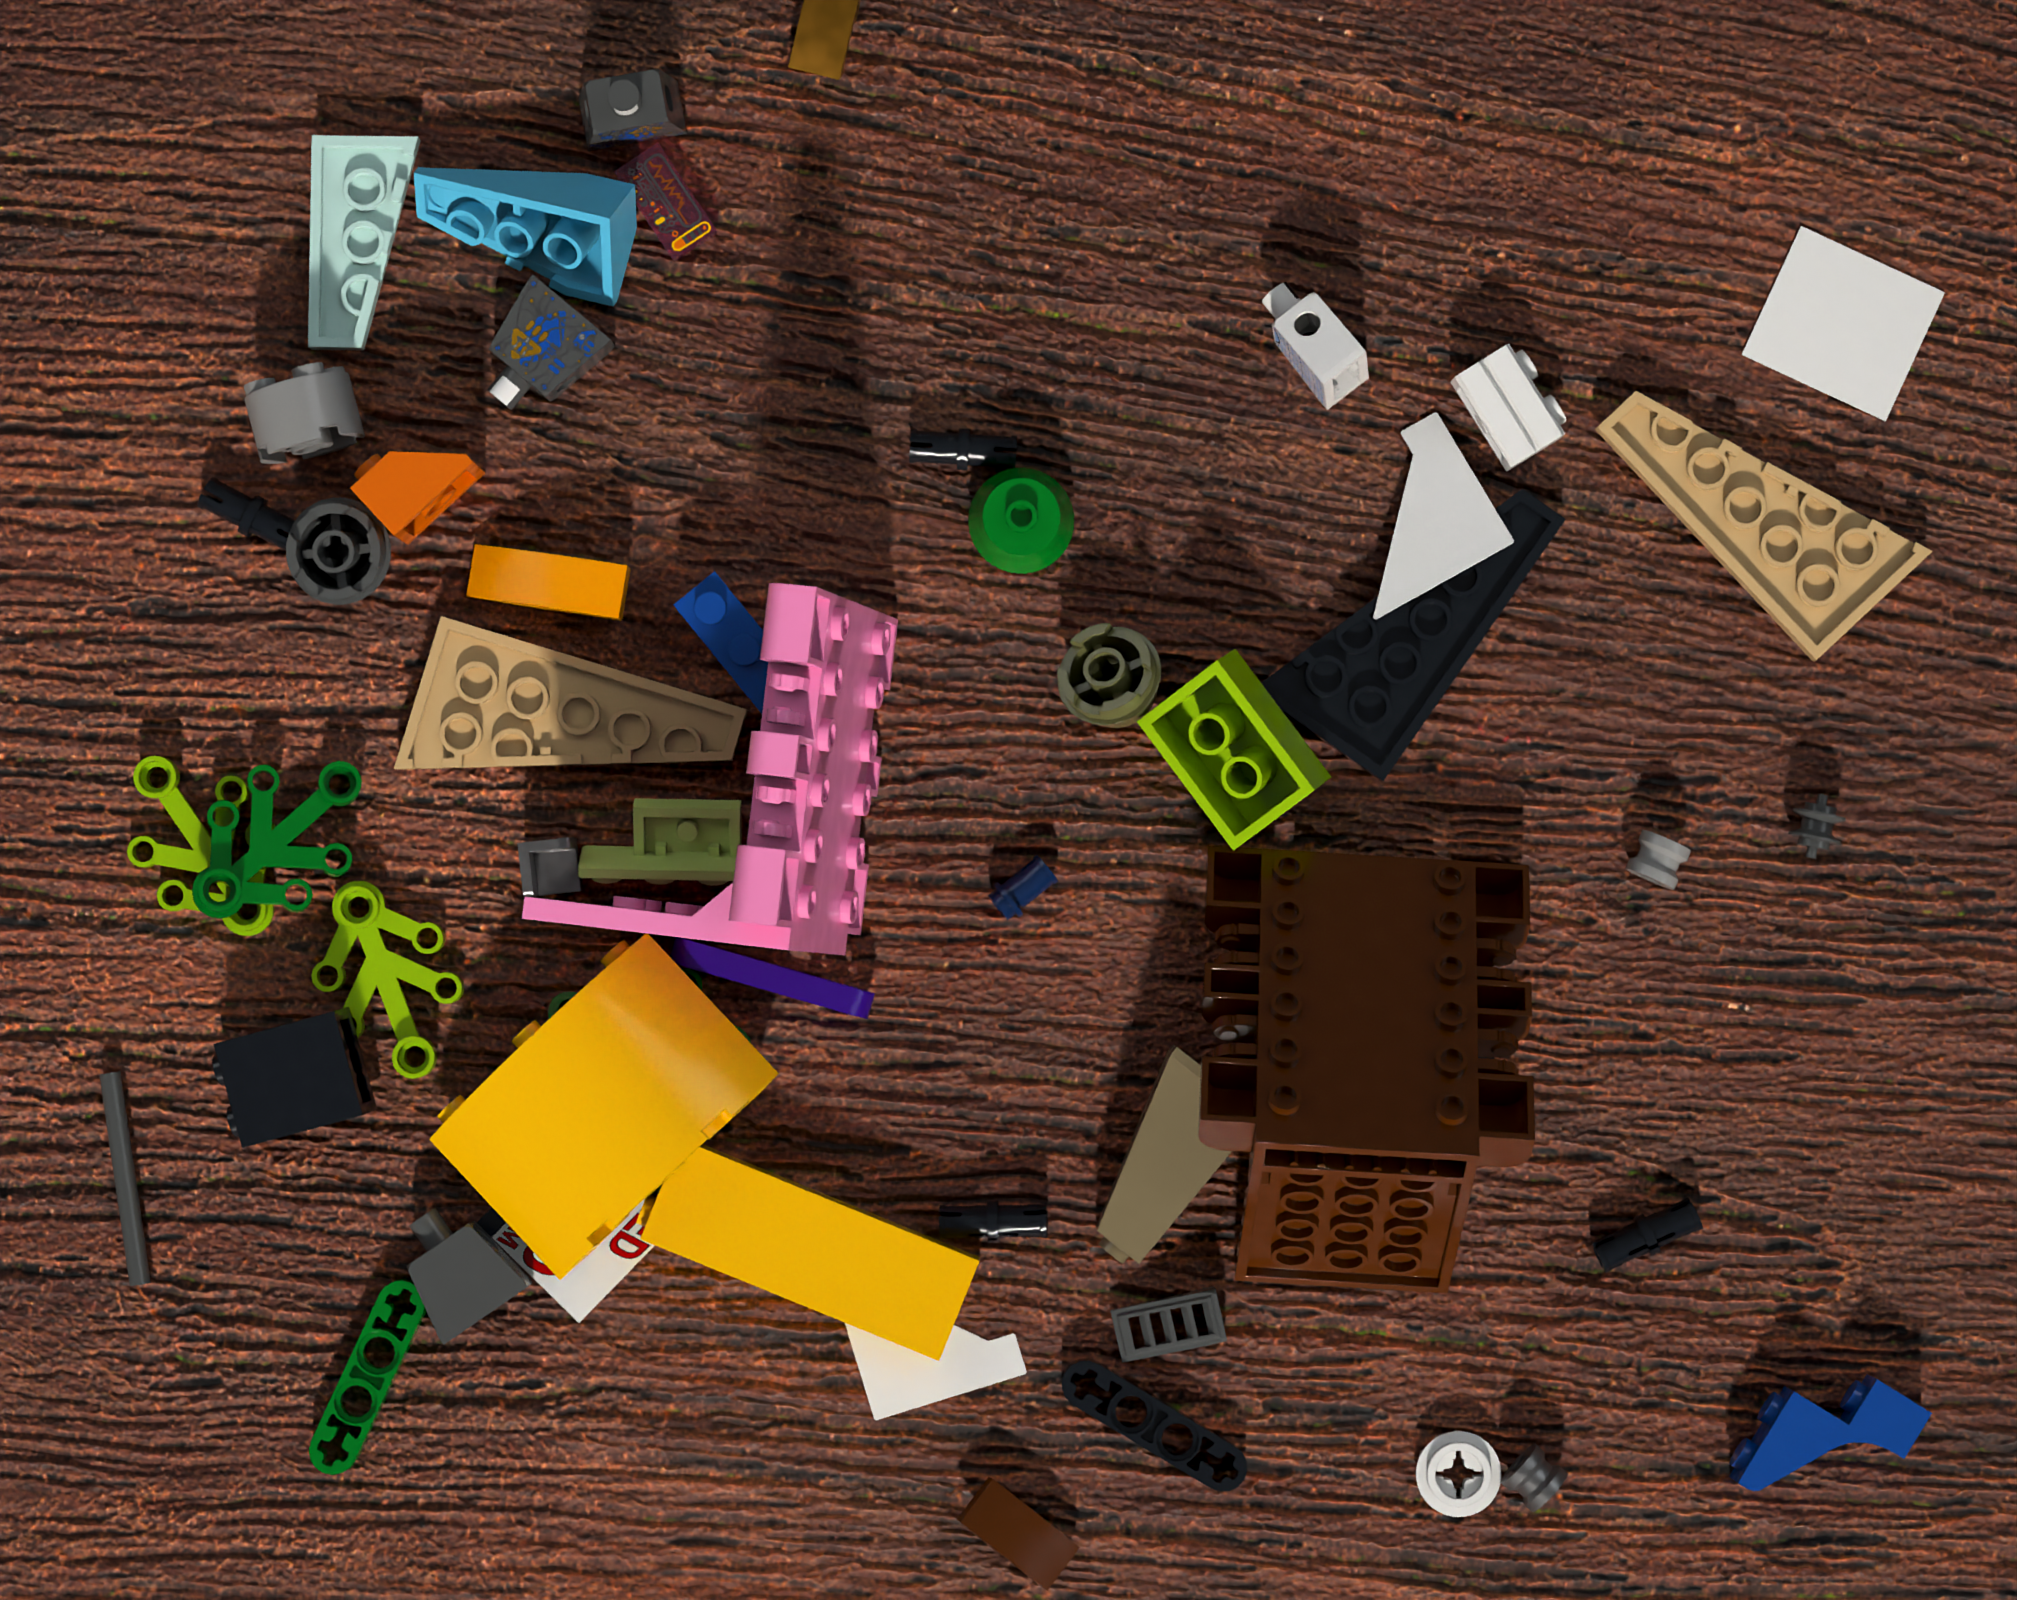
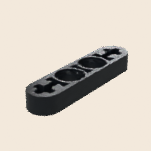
(1157, 1419)

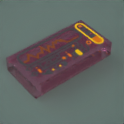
(667, 202)

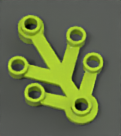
(198, 838)
(383, 969)

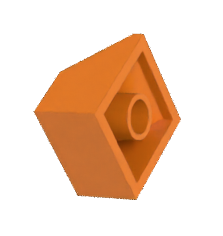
(413, 488)

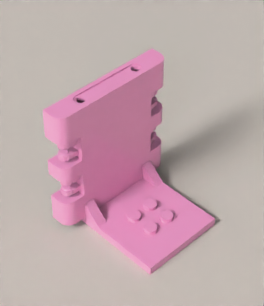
(814, 779)

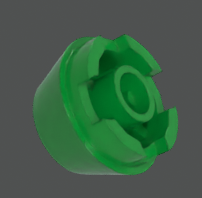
(1021, 520)

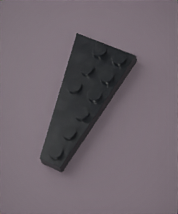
(1381, 678)

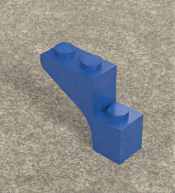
(1800, 1431)

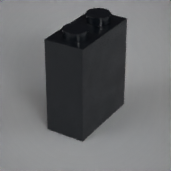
(293, 1077)

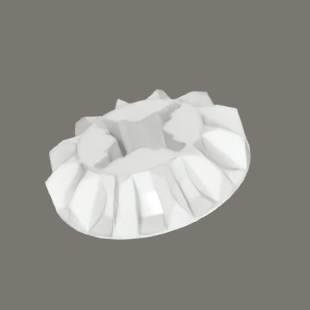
(1476, 1491)

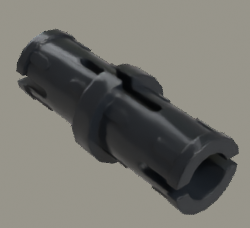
(963, 449)
(249, 514)
(993, 1221)
(1646, 1235)

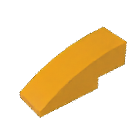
(548, 581)

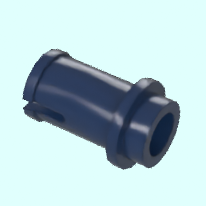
(1022, 888)

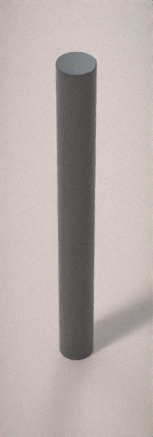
(125, 1178)

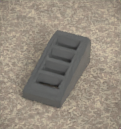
(1212, 1313)

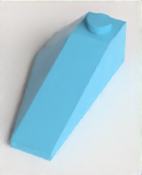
(554, 223)

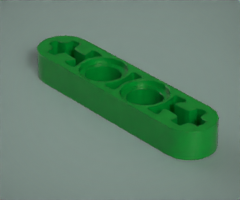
(363, 1373)

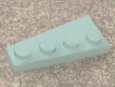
(353, 224)

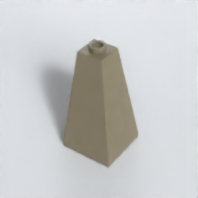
(1162, 1163)

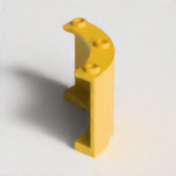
(601, 1104)

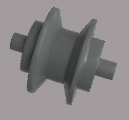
(1816, 826)

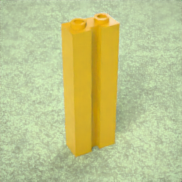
(811, 1249)

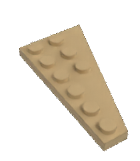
(1779, 537)
(527, 705)

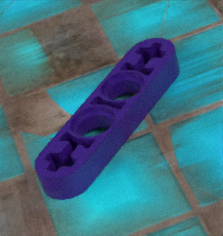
(772, 977)

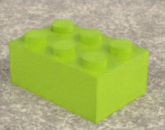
(1234, 749)

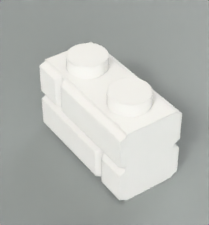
(1509, 406)

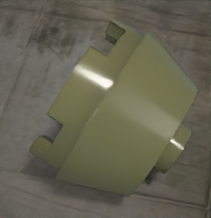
(1109, 676)

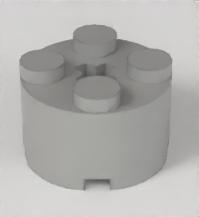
(303, 414)

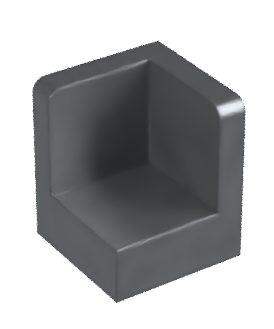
(549, 867)

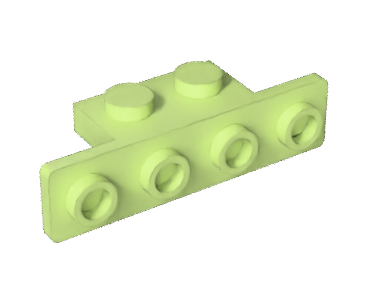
(672, 843)

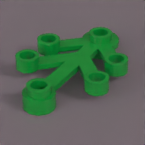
(271, 846)

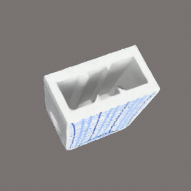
(1327, 360)

